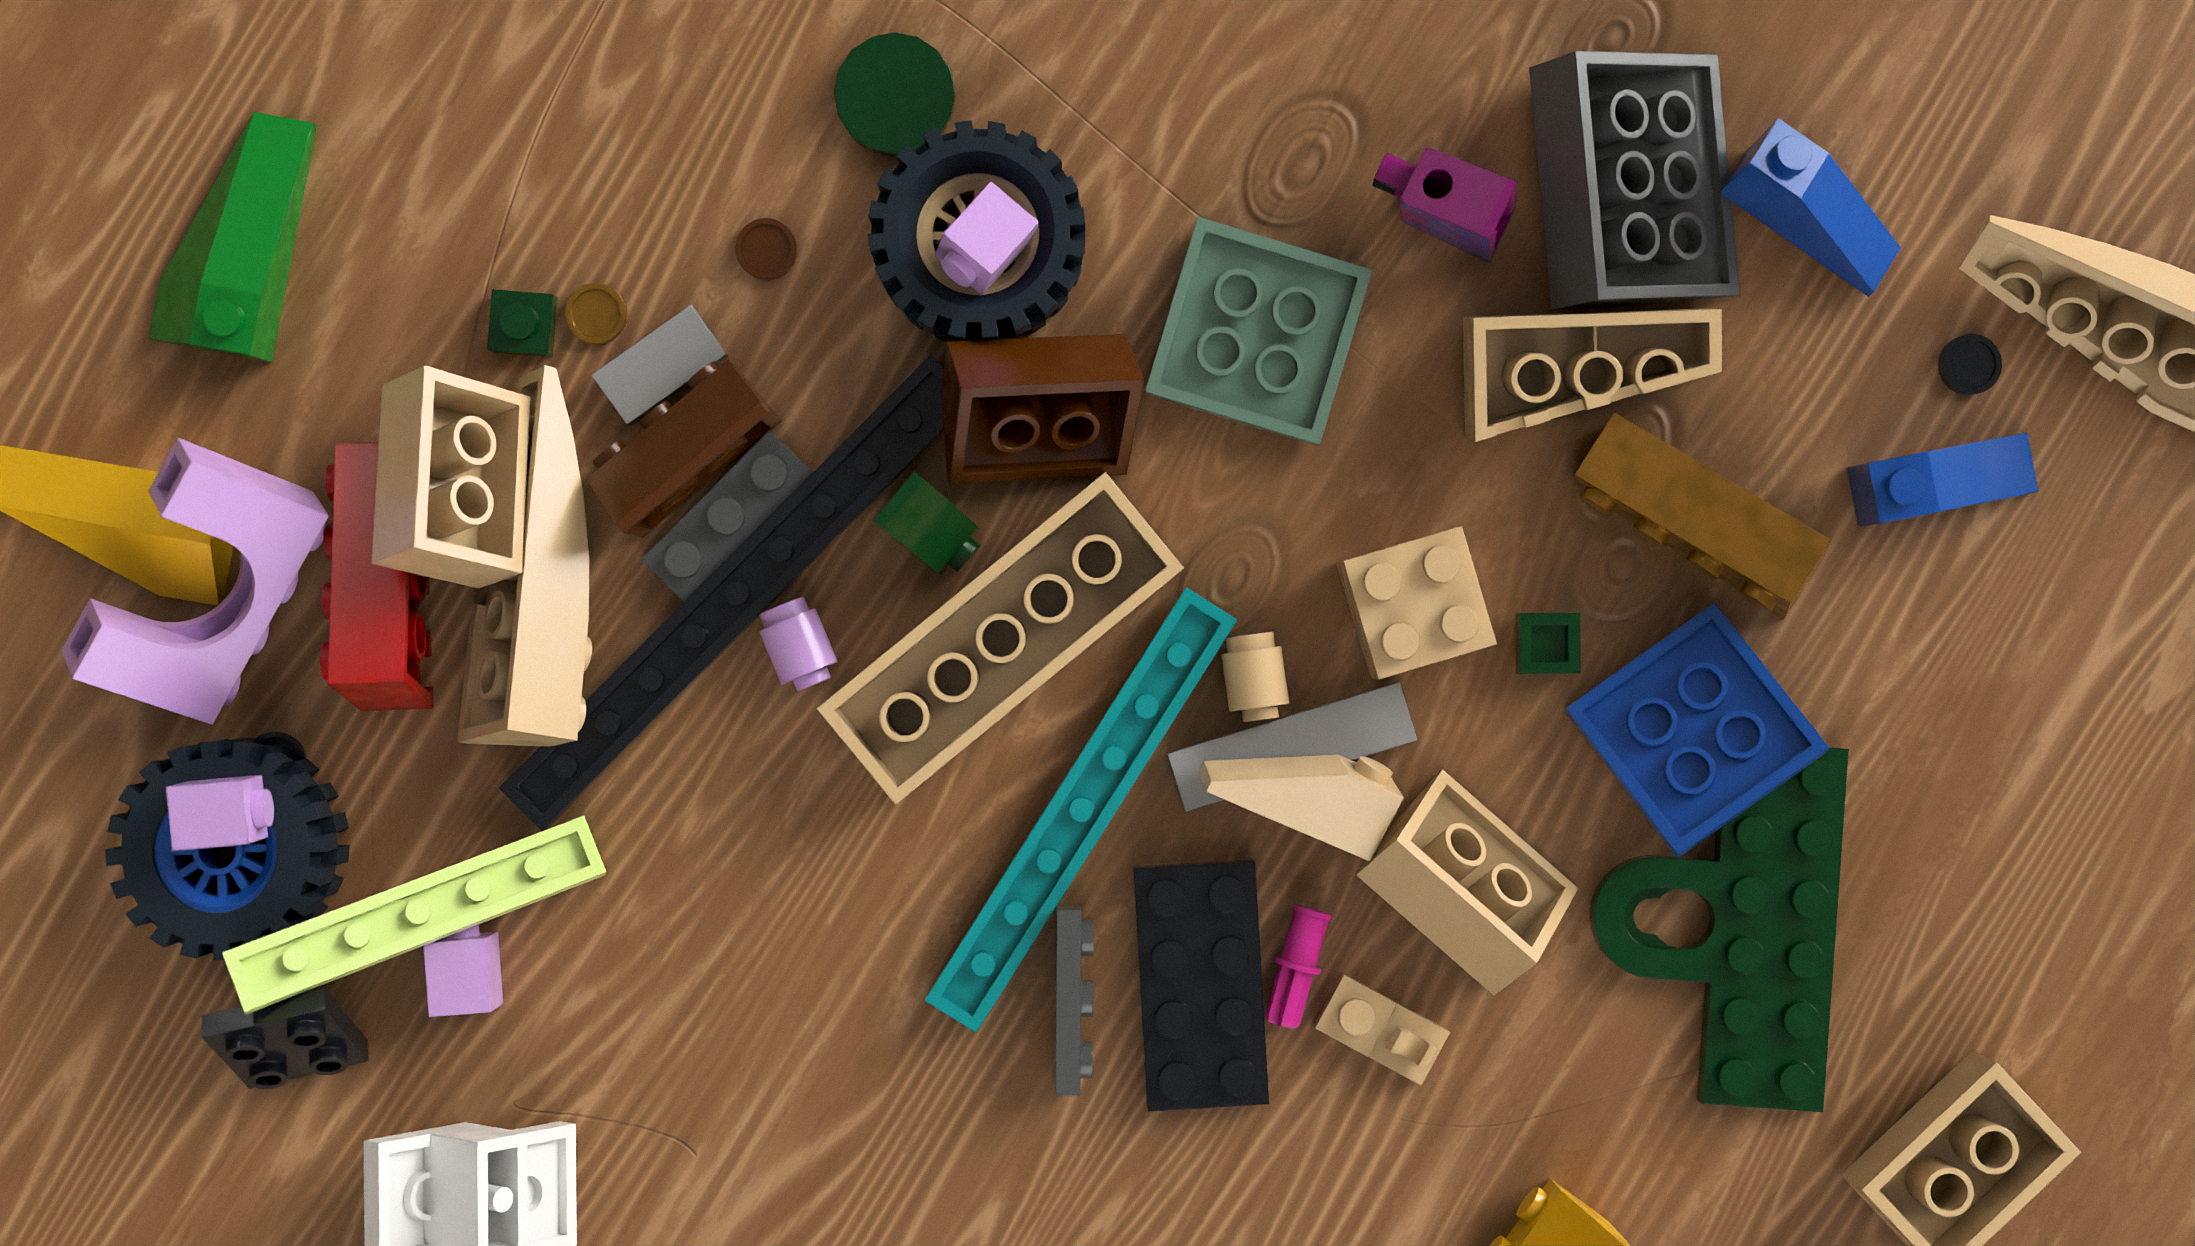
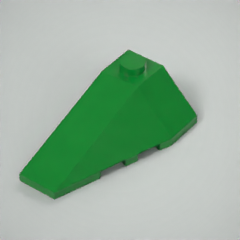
(236, 257)

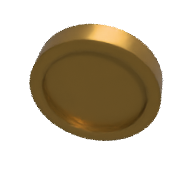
(596, 313)

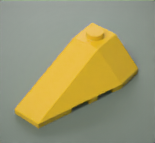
(113, 521)

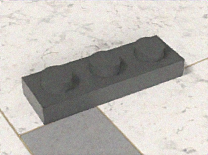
(727, 515)
(1073, 999)

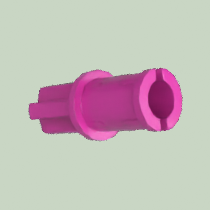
(1297, 966)

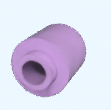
(797, 644)

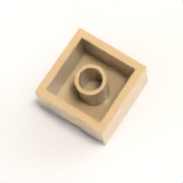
(1416, 603)

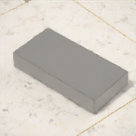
(659, 365)

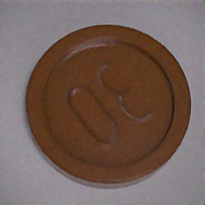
(766, 249)

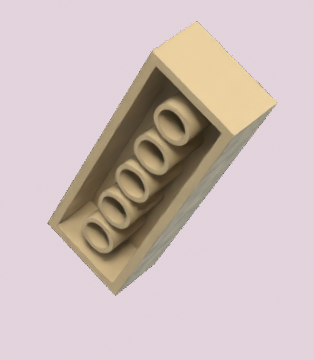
(1000, 638)

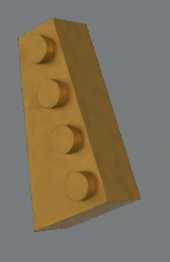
(1701, 516)

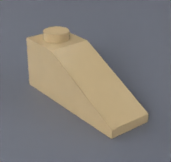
(1317, 795)

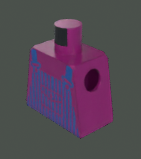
(1469, 215)

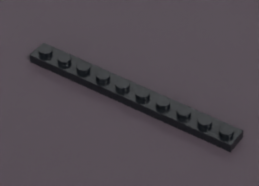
(734, 596)

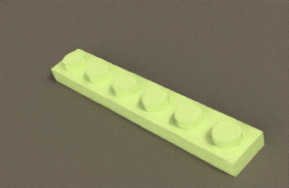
(413, 914)

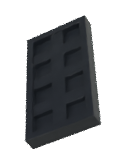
(1201, 985)

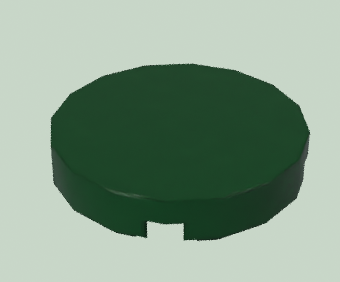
(894, 92)

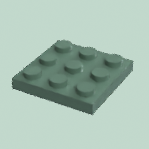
(1258, 331)

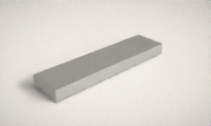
(1343, 727)

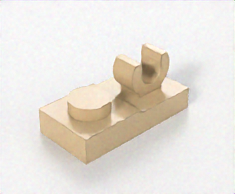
(1381, 1028)

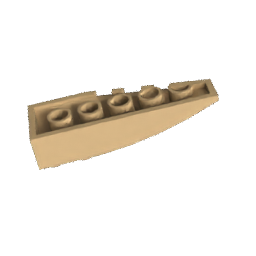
(2102, 300)
(532, 632)

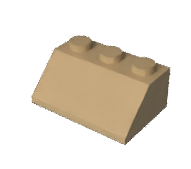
(1469, 883)

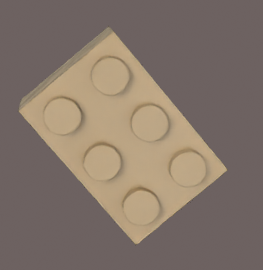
(451, 478)
(1961, 1159)

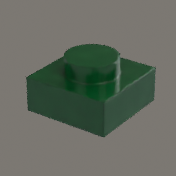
(522, 323)
(1548, 643)

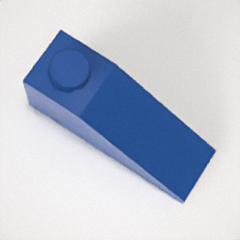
(1812, 205)
(1942, 479)

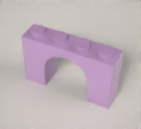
(199, 661)

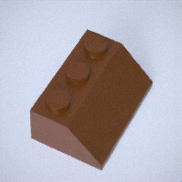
(1039, 407)
(681, 448)

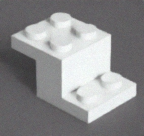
(472, 1187)

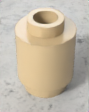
(1255, 676)

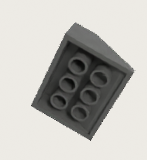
(1633, 179)

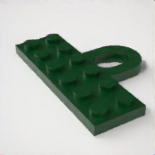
(1765, 941)

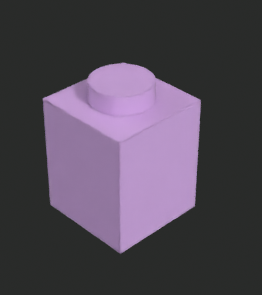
(985, 239)
(219, 812)
(463, 973)

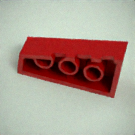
(370, 607)

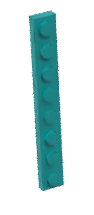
(1080, 809)

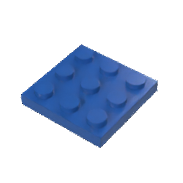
(1696, 730)

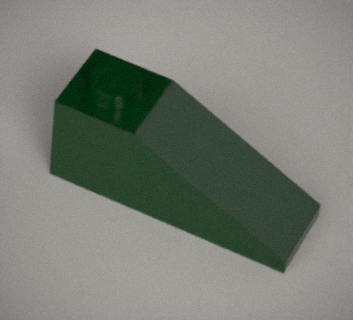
(929, 525)

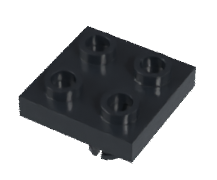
(286, 1039)

